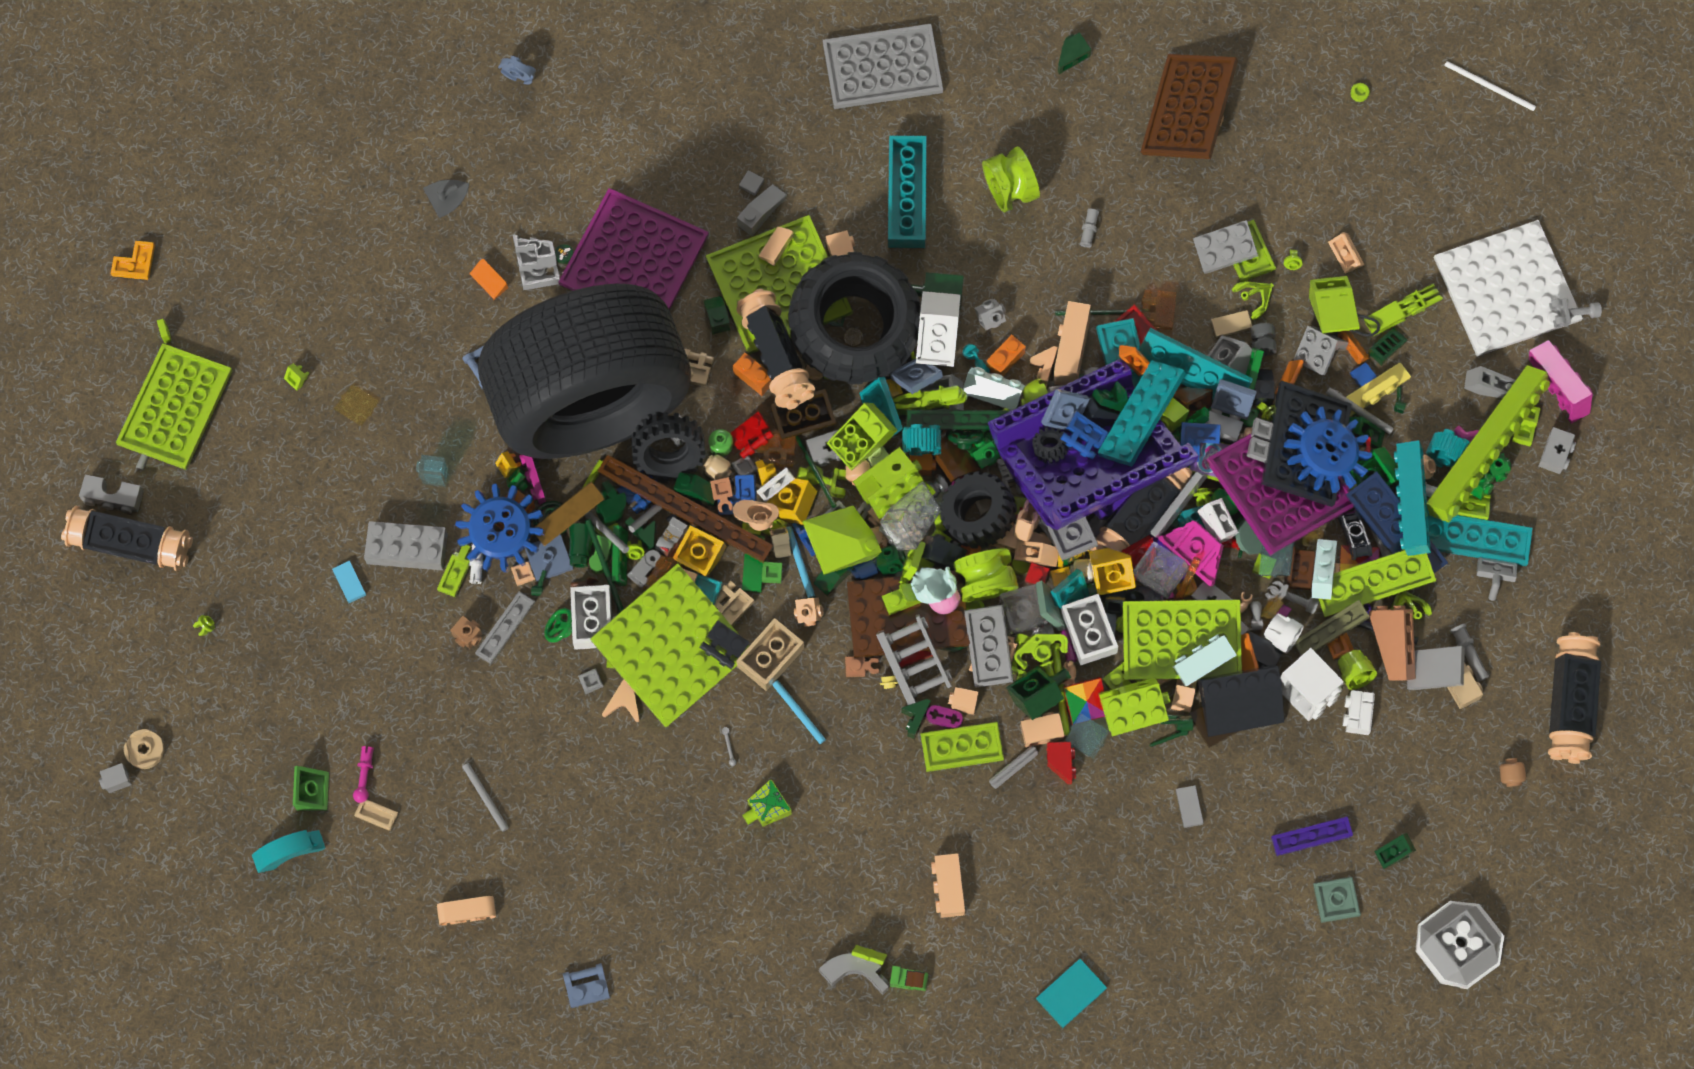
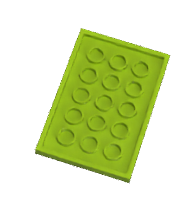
(174, 406)
(1166, 630)

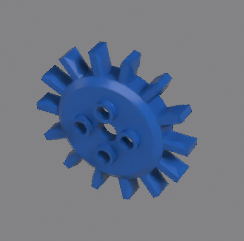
(1319, 461)
(502, 546)

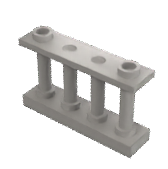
(895, 657)

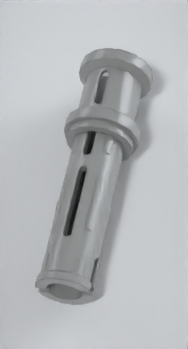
(1463, 639)

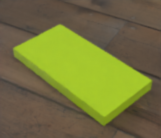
(962, 746)

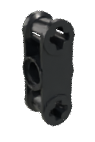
(1358, 544)

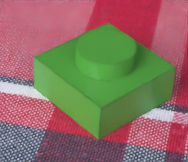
(771, 572)

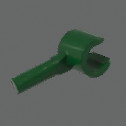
(1399, 406)
(537, 590)

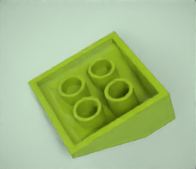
(841, 539)

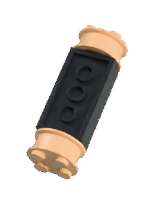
(785, 370)
(1141, 512)
(126, 538)
(1574, 698)

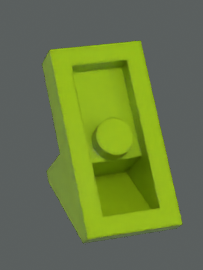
(900, 599)

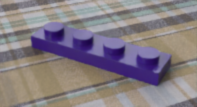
(1311, 836)

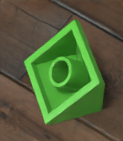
(310, 789)

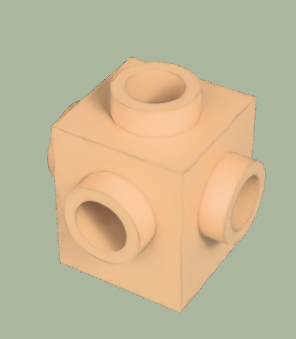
(811, 605)

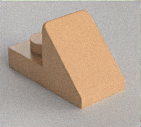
(1045, 360)
(1183, 696)

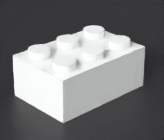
(590, 613)
(1089, 629)

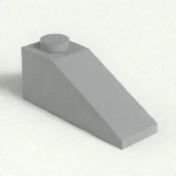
(760, 209)
(1487, 382)

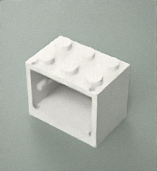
(938, 329)
(1310, 685)

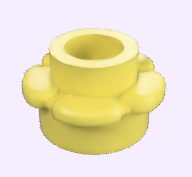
(889, 682)

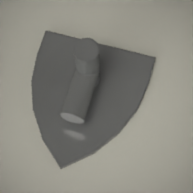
(446, 195)

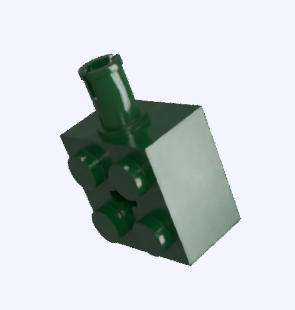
(941, 284)
(1037, 691)

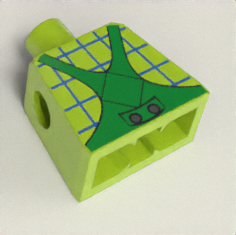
(767, 805)

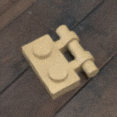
(699, 372)
(736, 605)

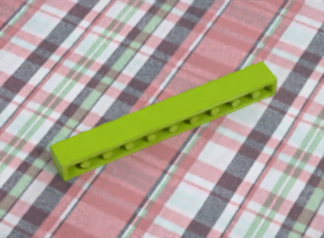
(1488, 444)

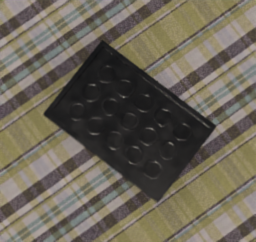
(1289, 406)

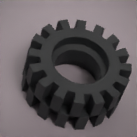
(1052, 453)

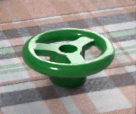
(561, 627)

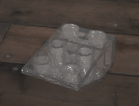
(911, 518)

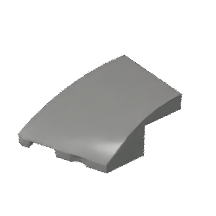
(533, 257)

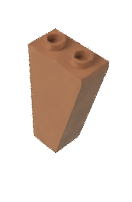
(1395, 640)

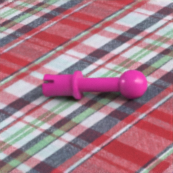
(361, 794)

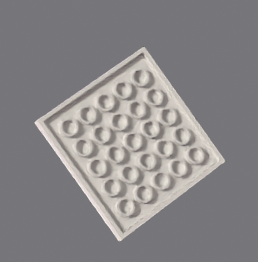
(1505, 287)

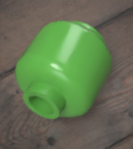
(720, 442)

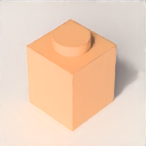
(963, 700)

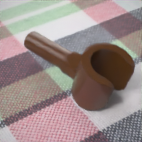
(588, 582)

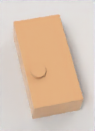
(1072, 343)

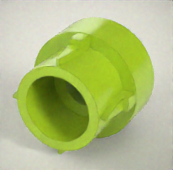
(1356, 670)

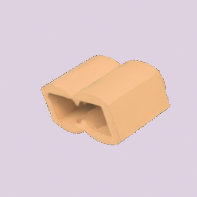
(1026, 522)

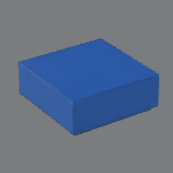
(1363, 375)

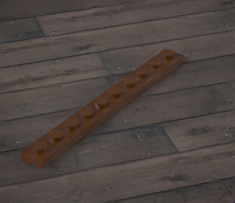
(685, 509)

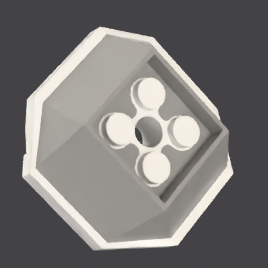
(1447, 960)

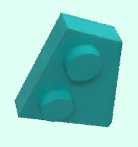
(1070, 589)

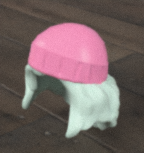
(936, 589)

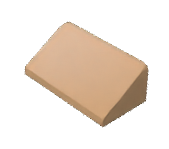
(776, 245)
(1346, 252)

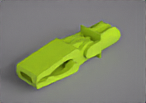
(1398, 311)
(930, 399)

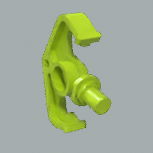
(1040, 648)

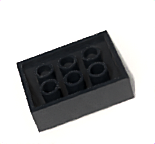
(1242, 700)

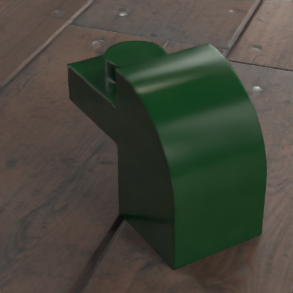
(613, 507)

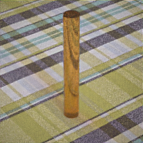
(1187, 579)

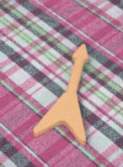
(624, 697)

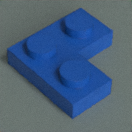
(1199, 433)
(745, 490)

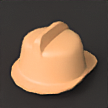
(757, 514)

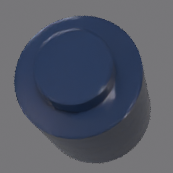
(865, 570)

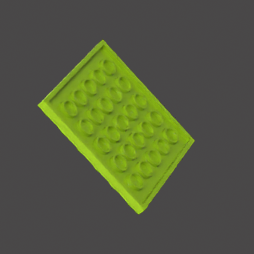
(742, 272)
(658, 645)

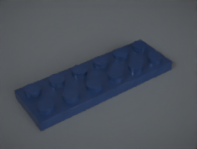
(1380, 511)

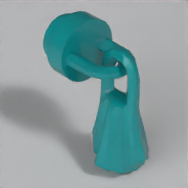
(971, 352)

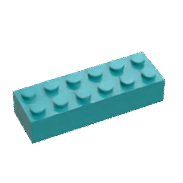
(907, 192)

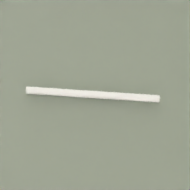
(1491, 86)

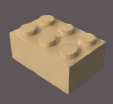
(770, 654)

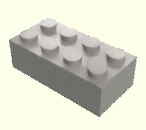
(405, 545)

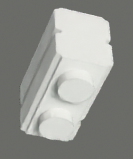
(1218, 520)
(1359, 712)

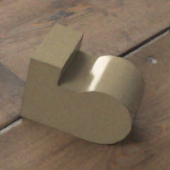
(780, 542)

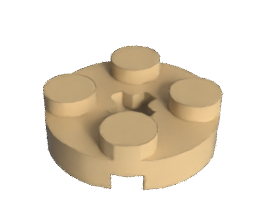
(134, 744)

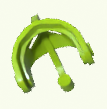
(1265, 290)
(1407, 597)

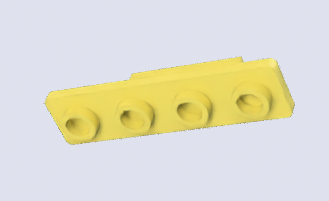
(1380, 386)

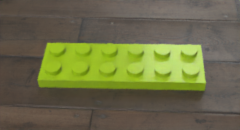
(1377, 580)

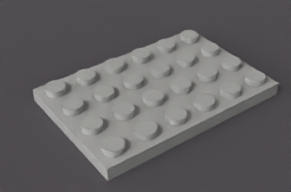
(882, 66)

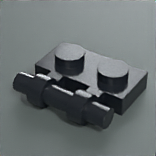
(728, 640)

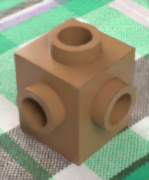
(467, 633)

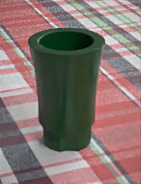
(580, 545)

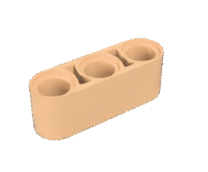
(467, 909)

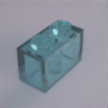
(432, 470)

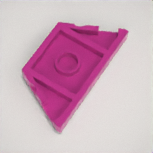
(1193, 542)

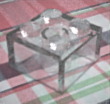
(1160, 570)
(1021, 609)

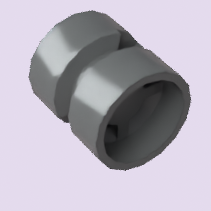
(1263, 337)

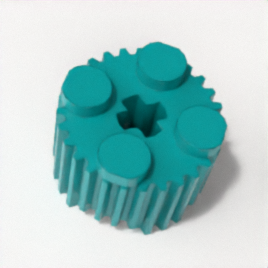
(921, 440)
(1446, 448)

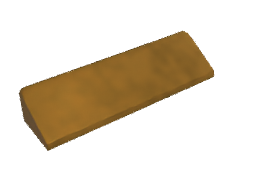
(569, 512)

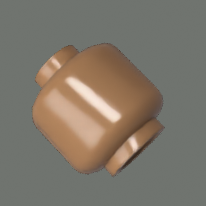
(1512, 772)

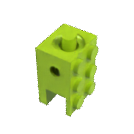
(888, 481)
(1134, 706)

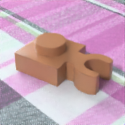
(722, 491)
(857, 666)

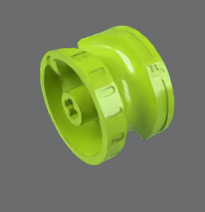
(1011, 178)
(986, 574)

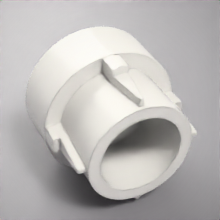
(1283, 632)

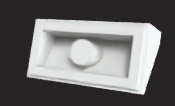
(775, 484)

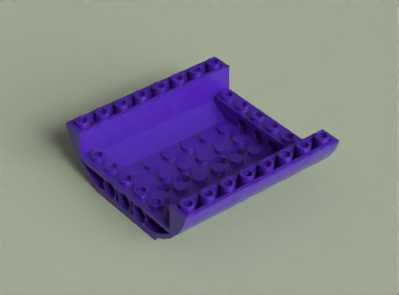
(1103, 479)

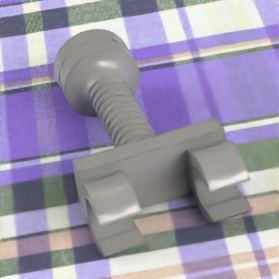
(1593, 310)
(1310, 604)

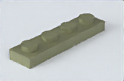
(1332, 628)

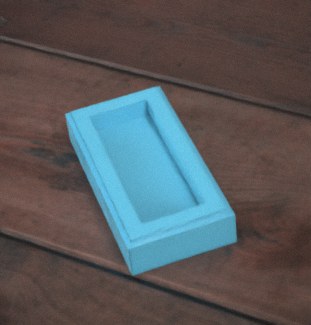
(349, 582)

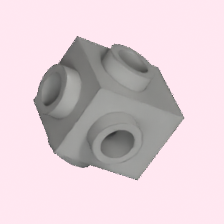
(990, 314)

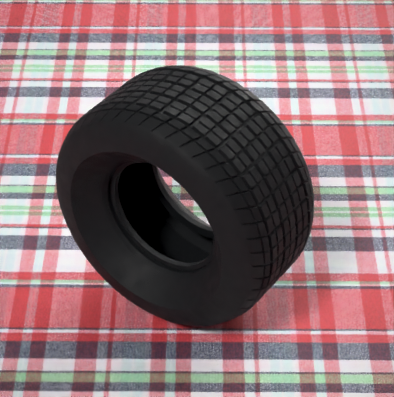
(583, 370)

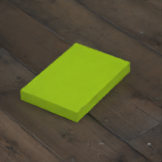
(1259, 265)

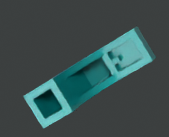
(287, 847)

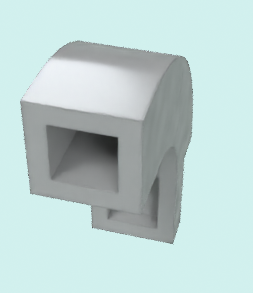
(848, 964)

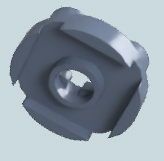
(514, 69)

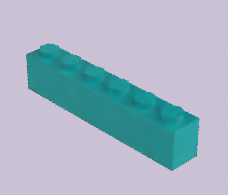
(1413, 498)

